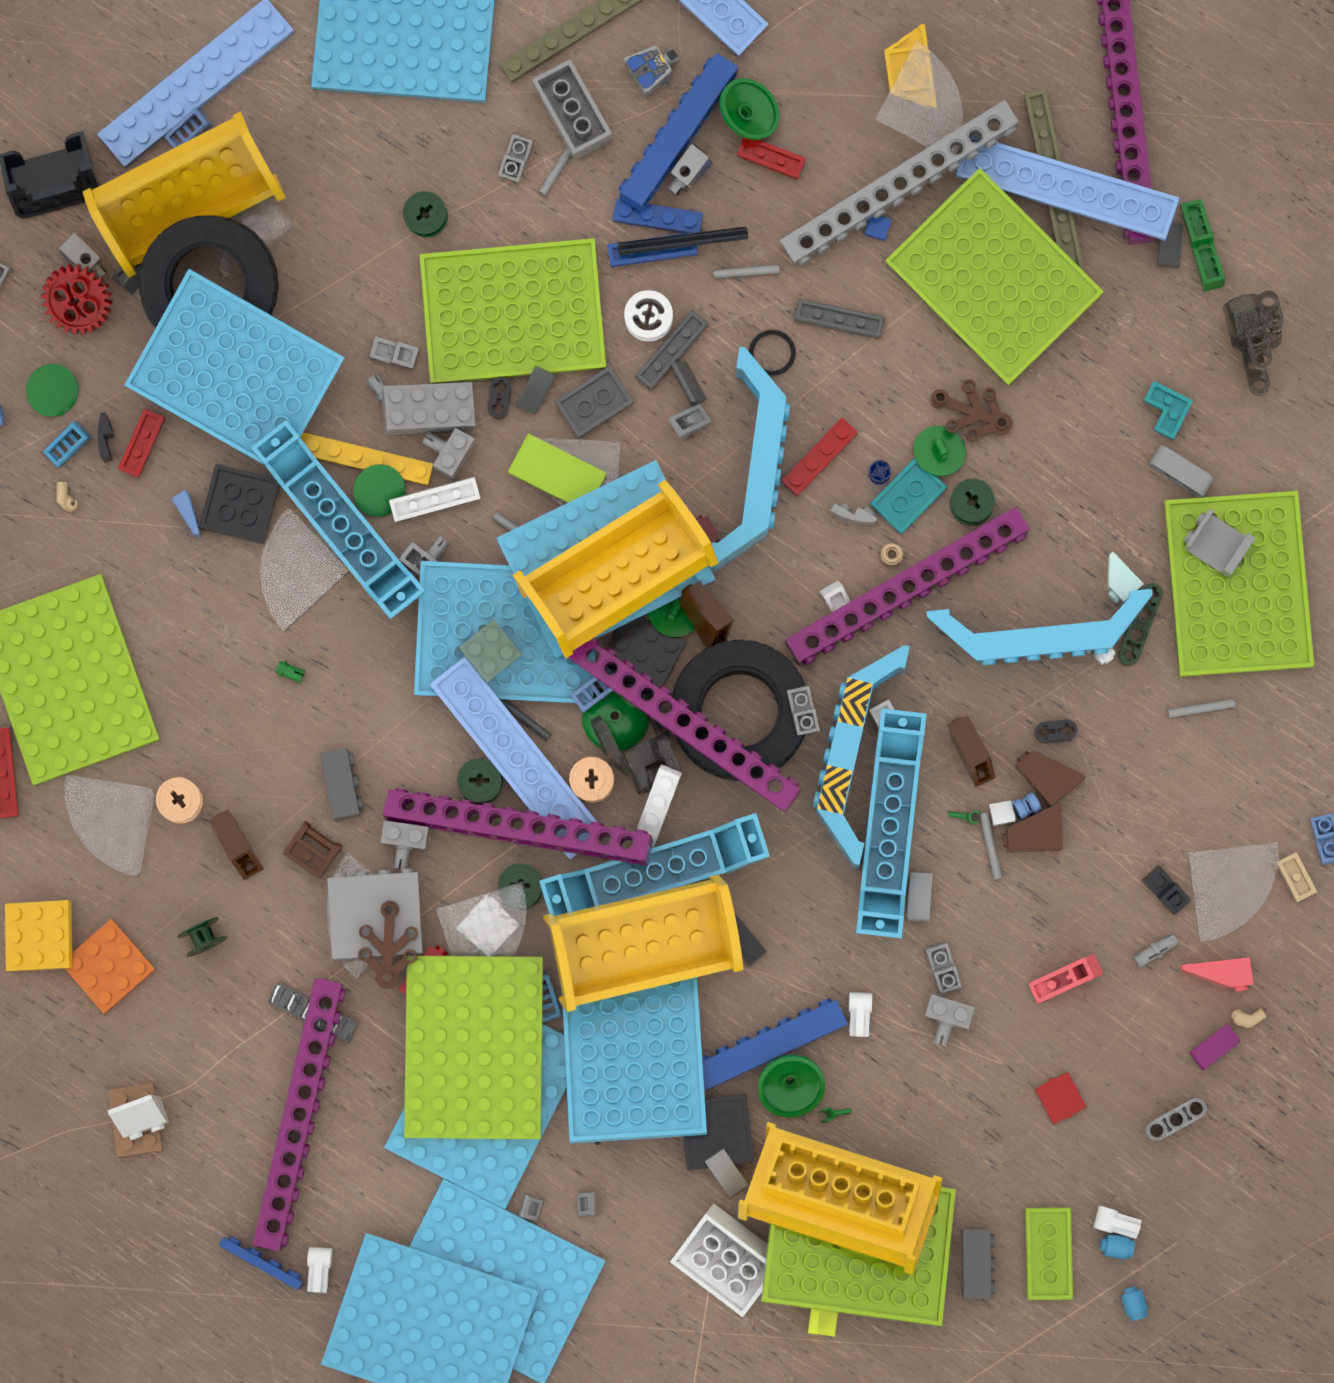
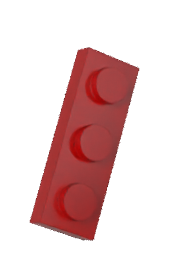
(771, 157)
(141, 443)

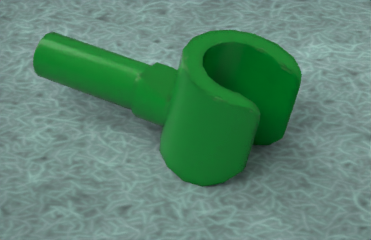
(966, 816)
(830, 1113)

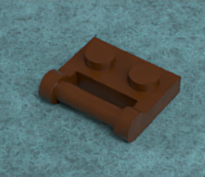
(309, 857)

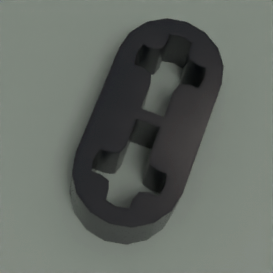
(505, 398)
(1055, 725)

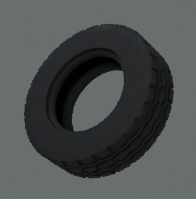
(200, 231)
(749, 659)

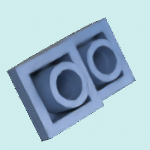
(1324, 837)

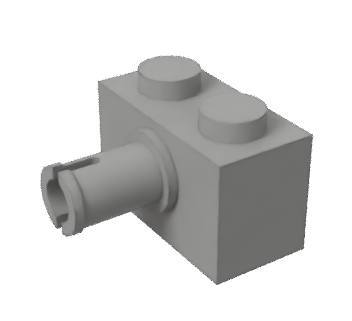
(451, 452)
(414, 555)
(405, 839)
(948, 1015)

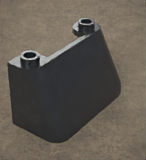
(49, 179)

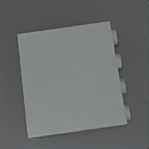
(358, 902)

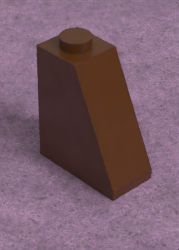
(705, 614)
(971, 750)
(1048, 777)
(1036, 833)
(235, 844)

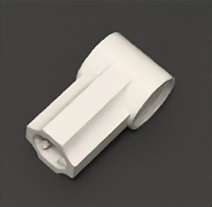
(860, 1008)
(1112, 1221)
(319, 1263)

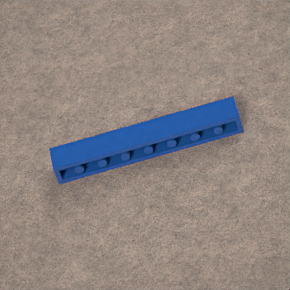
(678, 133)
(772, 1043)

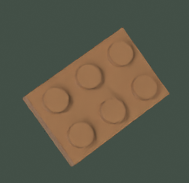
(149, 1141)

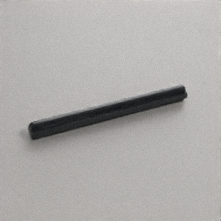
(683, 240)

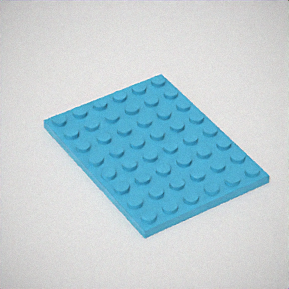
(404, 48)
(231, 366)
(566, 526)
(461, 603)
(636, 1066)
(489, 1165)
(508, 1247)
(426, 1319)

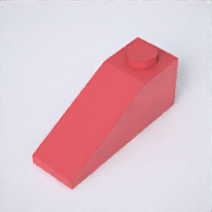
(1226, 973)
(1066, 978)

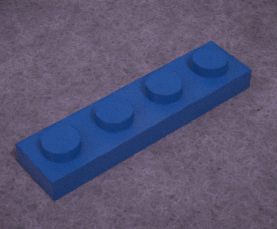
(658, 217)
(622, 260)
(271, 1266)

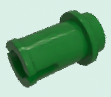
(289, 671)

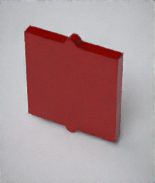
(1060, 1098)

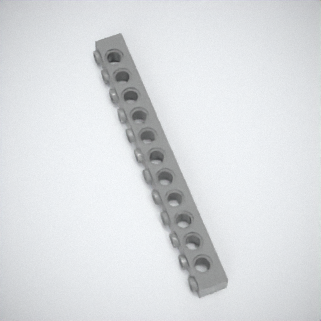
(999, 113)

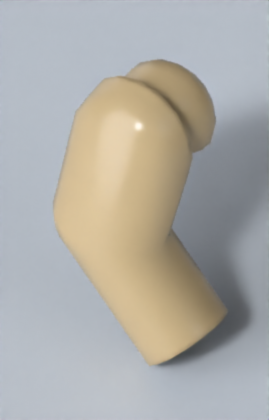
(63, 499)
(1247, 1020)

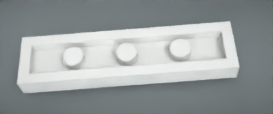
(434, 499)
(659, 801)

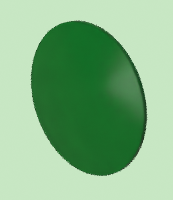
(52, 390)
(939, 451)
(375, 488)
(671, 620)

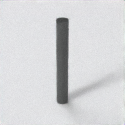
(526, 720)

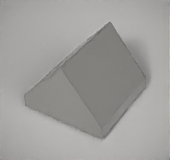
(587, 1204)
(530, 1207)

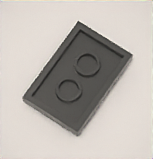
(594, 402)

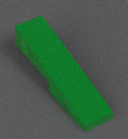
(1202, 245)

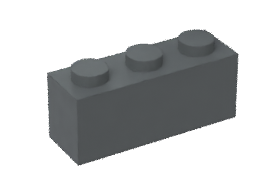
(341, 784)
(977, 1264)

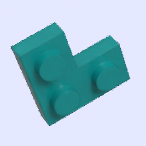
(1173, 406)

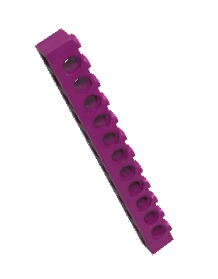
(1131, 102)
(1011, 520)
(782, 799)
(637, 854)
(264, 1236)

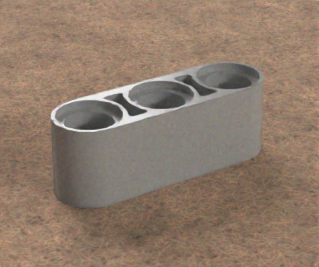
(1181, 471)
(1186, 1118)

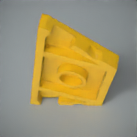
(898, 52)

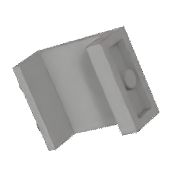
(1217, 543)

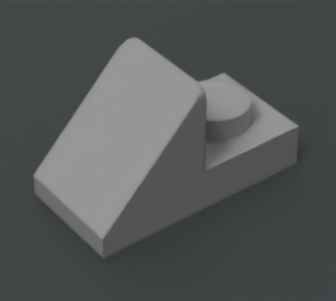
(689, 421)

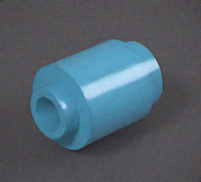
(1117, 1246)
(1134, 1303)

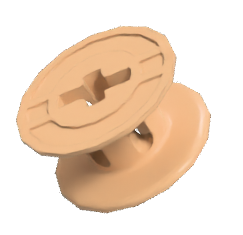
(580, 774)
(174, 812)

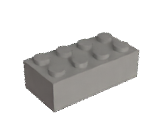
(572, 110)
(428, 408)

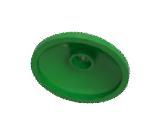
(749, 109)
(625, 730)
(795, 1096)

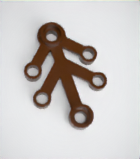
(974, 412)
(387, 948)

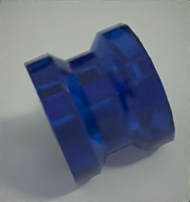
(878, 468)

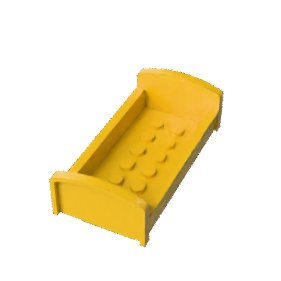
(202, 177)
(618, 569)
(645, 942)
(841, 1198)

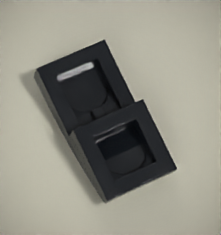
(104, 432)
(1166, 890)

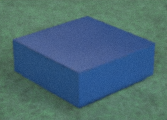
(878, 228)

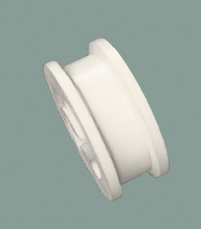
(665, 319)

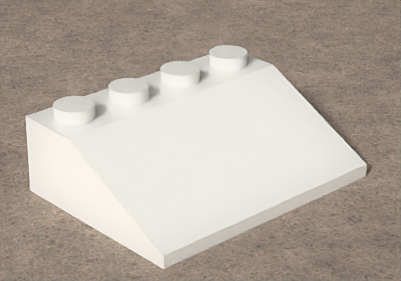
(724, 1259)

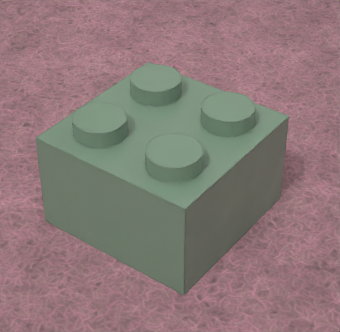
(490, 651)

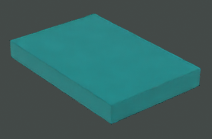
(907, 496)

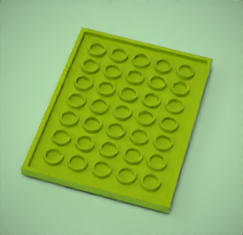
(994, 276)
(512, 310)
(1259, 612)
(70, 681)
(473, 1047)
(840, 1280)

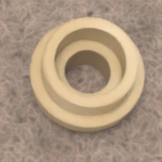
(895, 548)

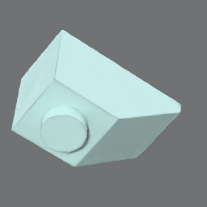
(1120, 580)

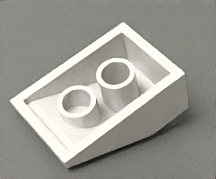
(139, 1116)

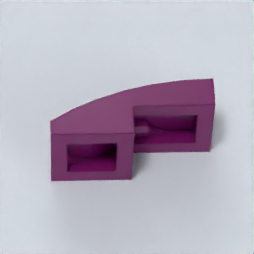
(1214, 1047)

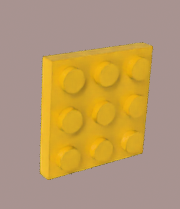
(38, 935)

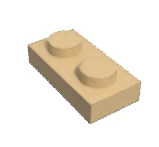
(1296, 877)

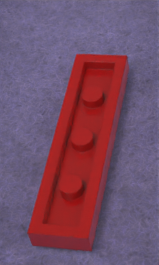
(819, 457)
(8, 790)

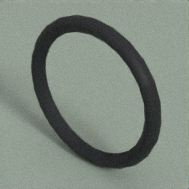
(787, 338)

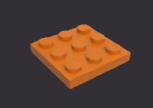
(109, 966)

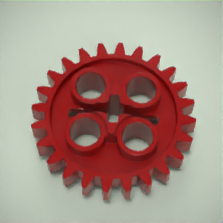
(93, 292)

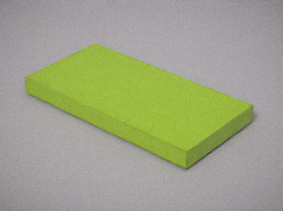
(554, 470)
(1049, 1253)

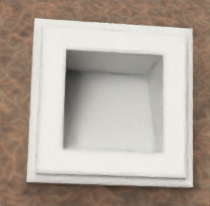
(835, 596)
(1002, 813)

